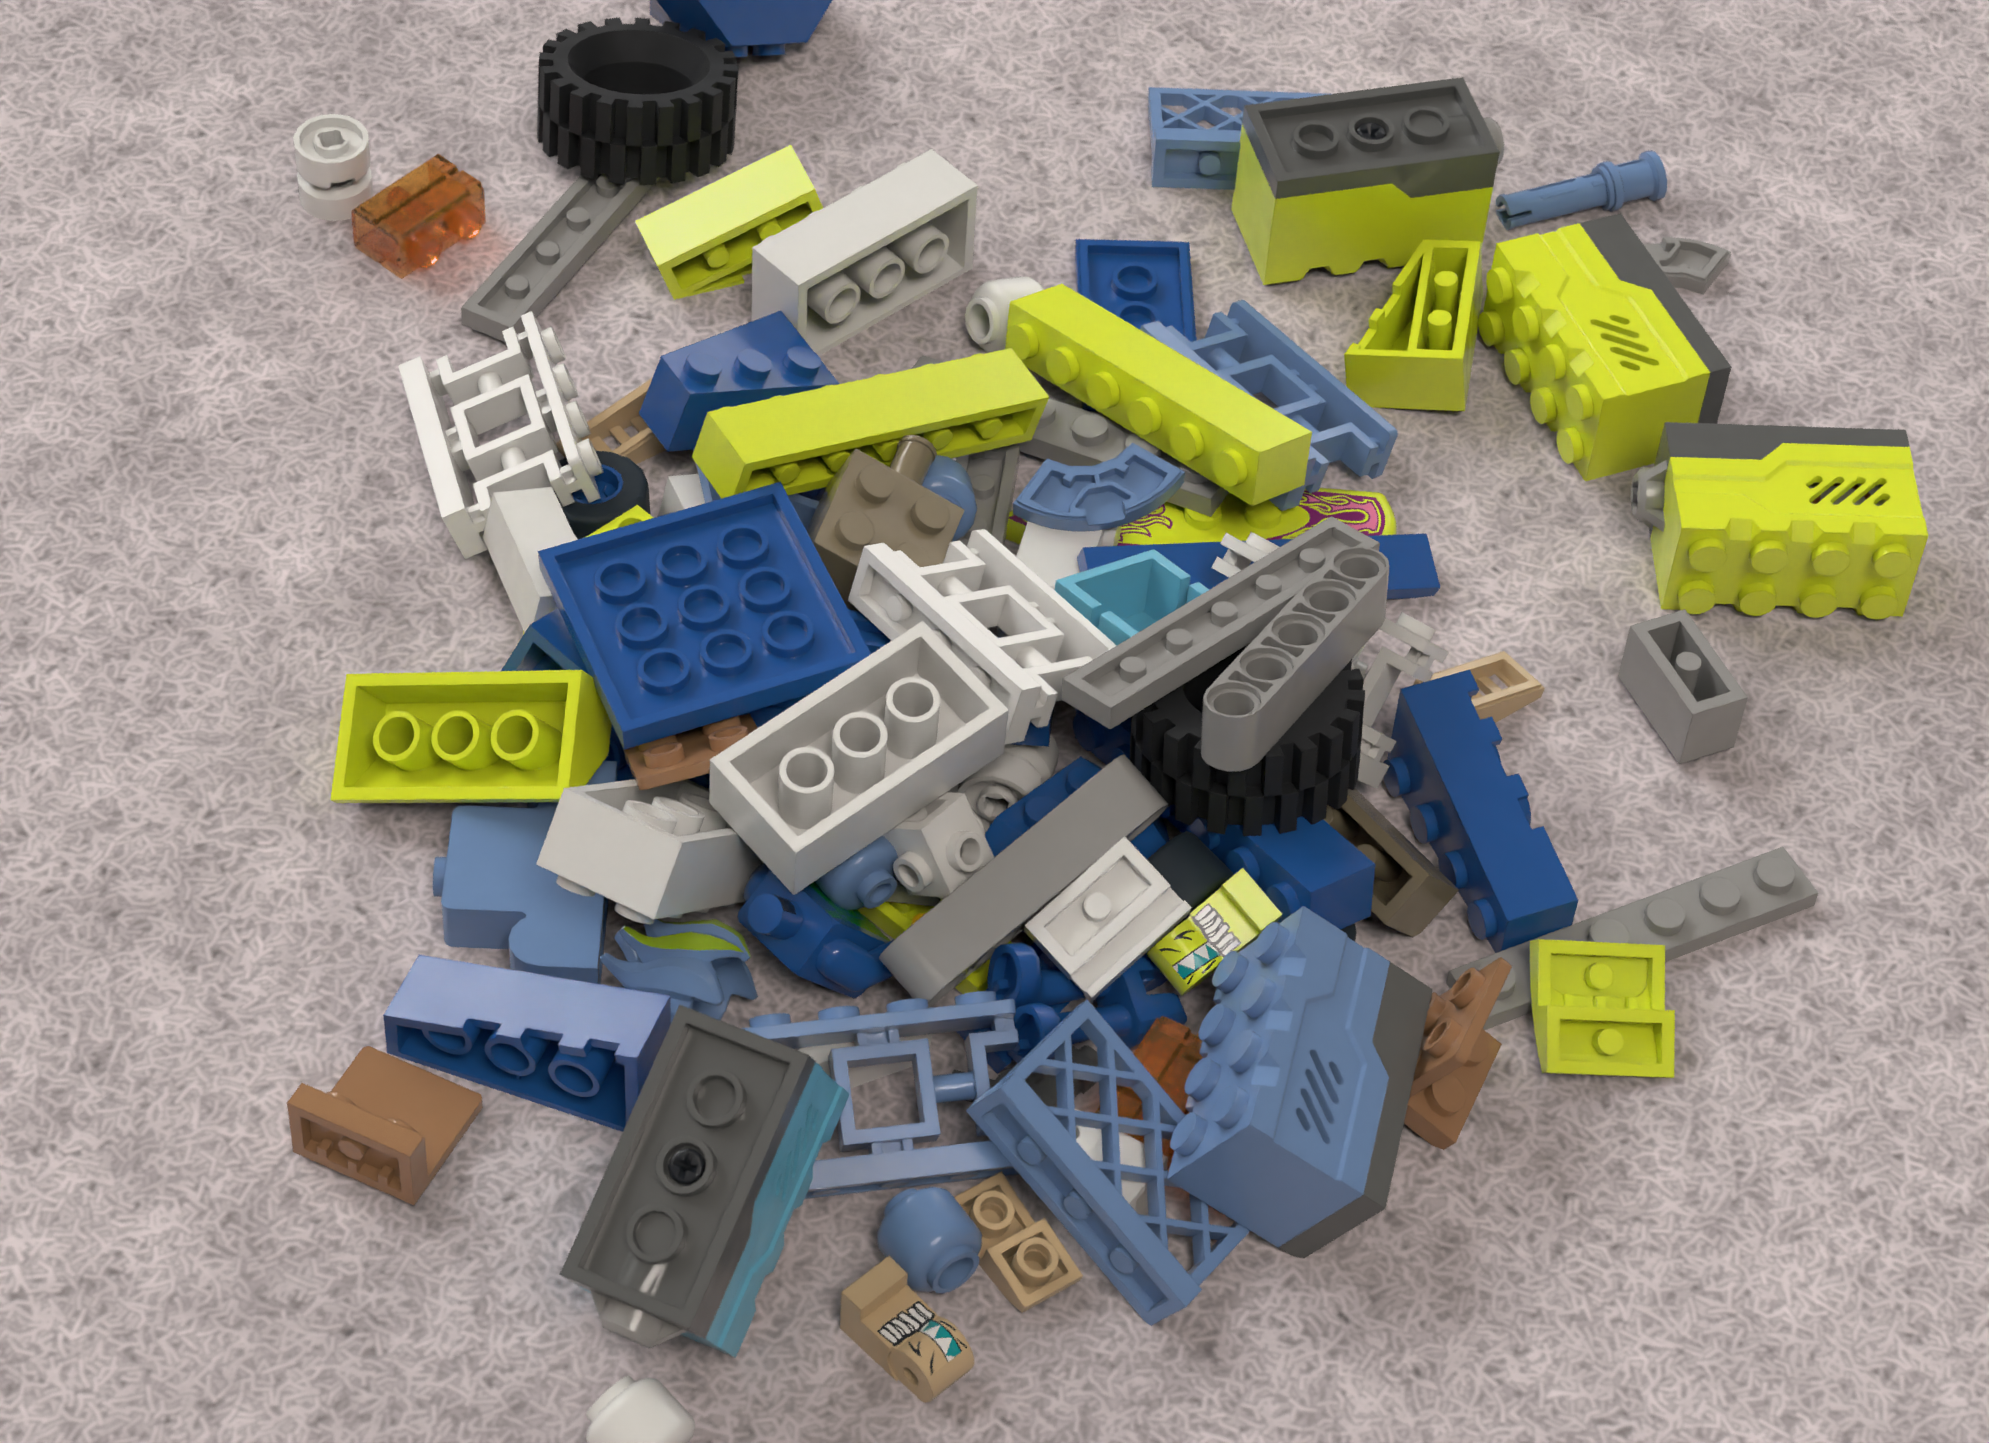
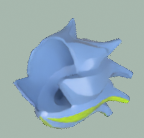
(689, 960)

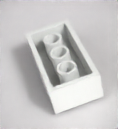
(868, 252)
(857, 757)
(647, 849)

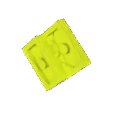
(1601, 1009)

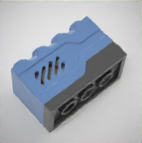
(1300, 1084)

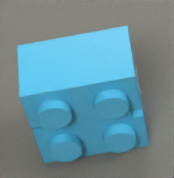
(1129, 593)

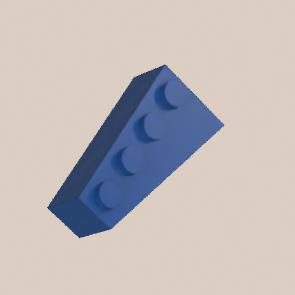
(1475, 814)
(530, 1034)

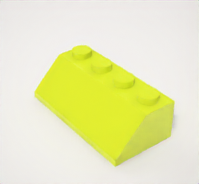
(468, 736)

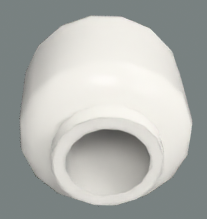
(989, 309)
(638, 1414)

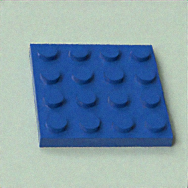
(702, 614)

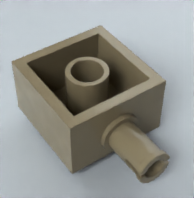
(882, 505)

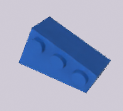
(728, 370)

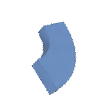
(1098, 494)

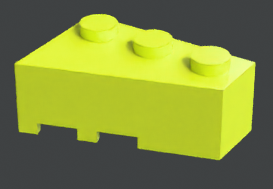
(710, 234)
(1425, 334)

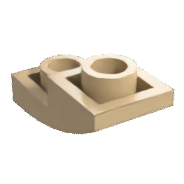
(1016, 1252)

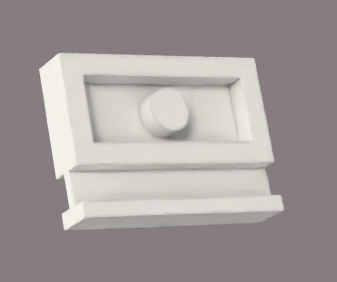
(1107, 919)

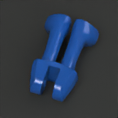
(1124, 1004)

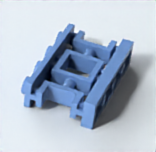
(1262, 359)
(891, 1155)

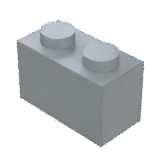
(1682, 686)

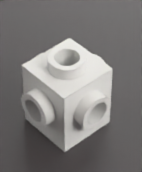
(939, 847)

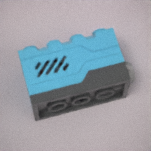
(703, 1184)

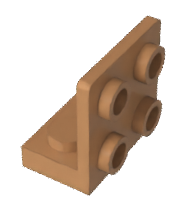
(685, 753)
(1455, 1055)
(383, 1123)

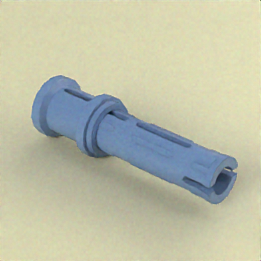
(1605, 187)

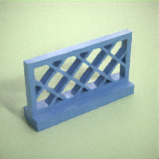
(1196, 156)
(1089, 1192)

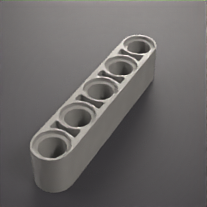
(1294, 659)
(1021, 881)

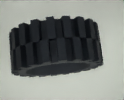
(637, 101)
(1294, 779)

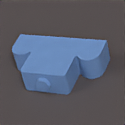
(506, 901)

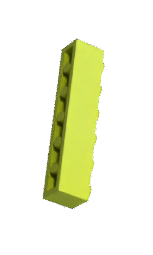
(1159, 394)
(810, 434)

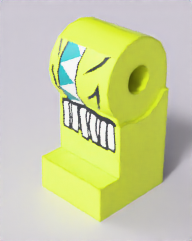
(1219, 925)

